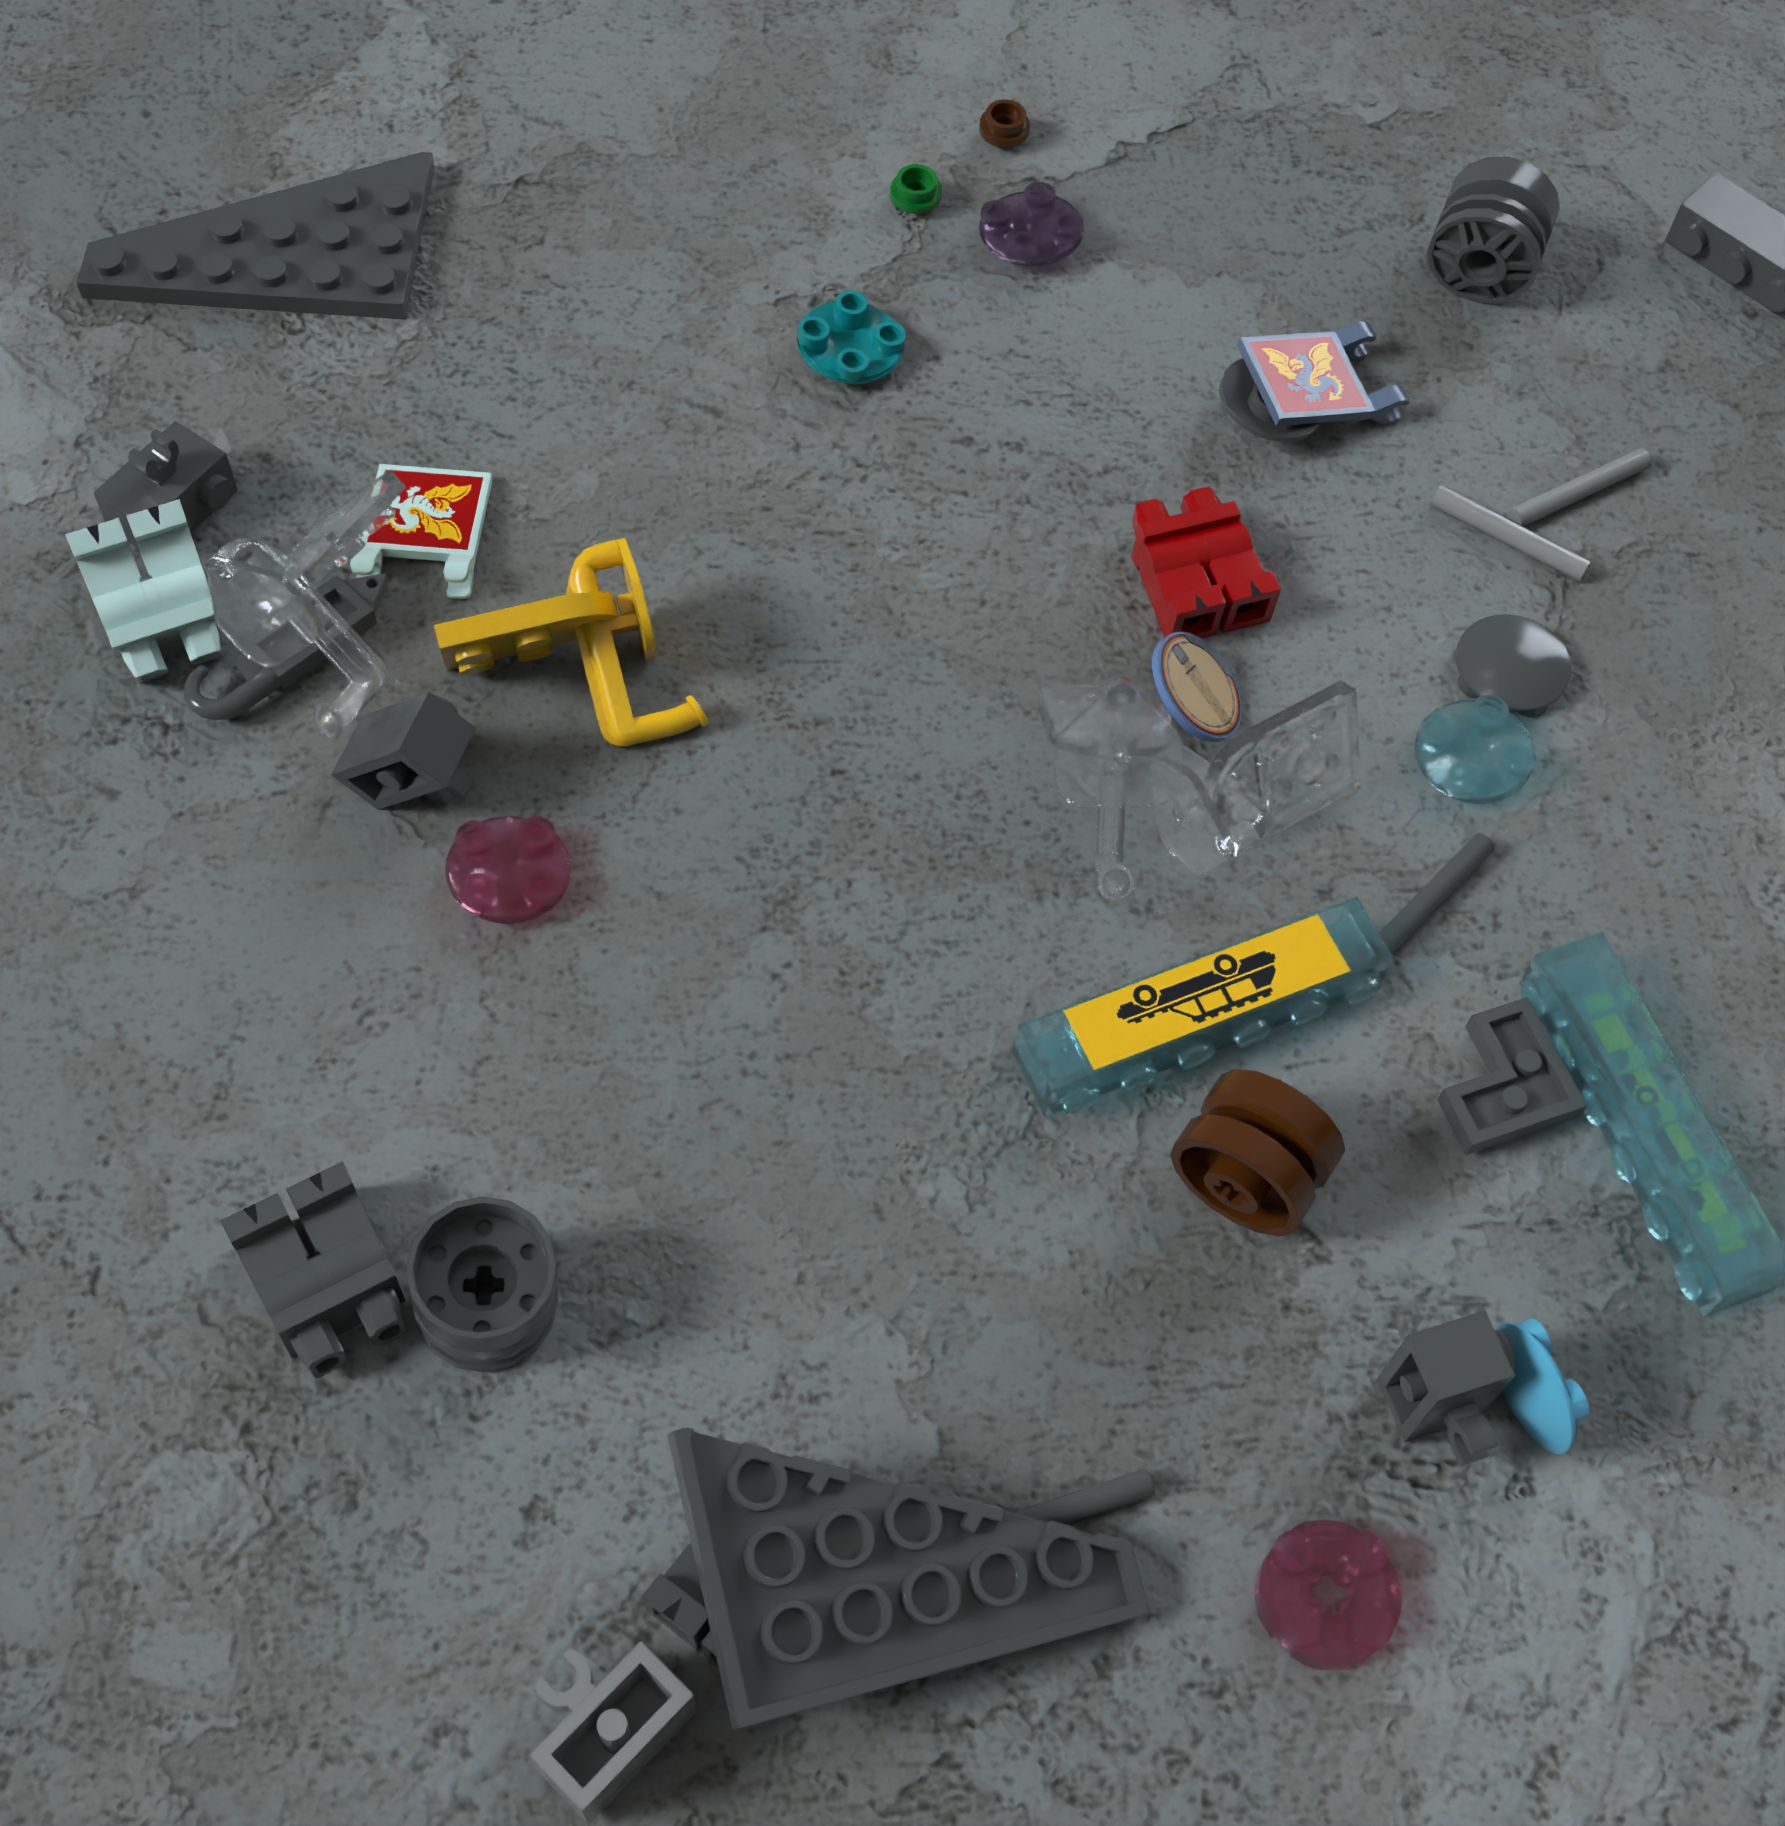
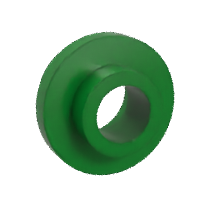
(916, 189)

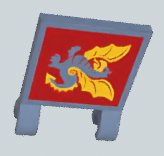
(1312, 379)

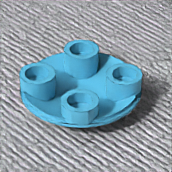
(1538, 1393)

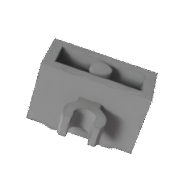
(609, 1728)

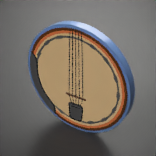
(1196, 686)

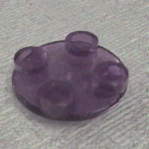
(1031, 226)

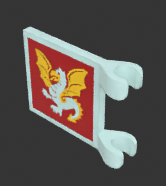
(434, 520)

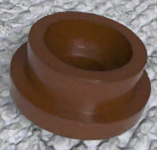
(1004, 124)

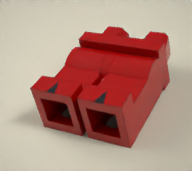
(1201, 566)

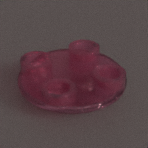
(508, 868)

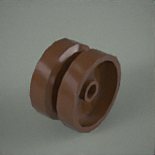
(1258, 1152)

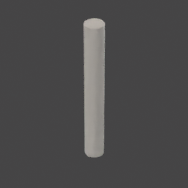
(1580, 487)
(1510, 533)

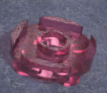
(1300, 1624)

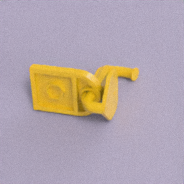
(582, 616)

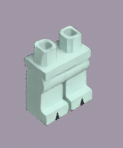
(153, 609)

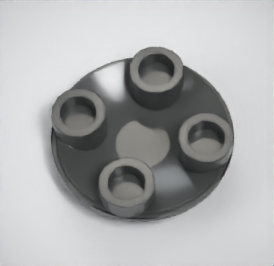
(1514, 662)

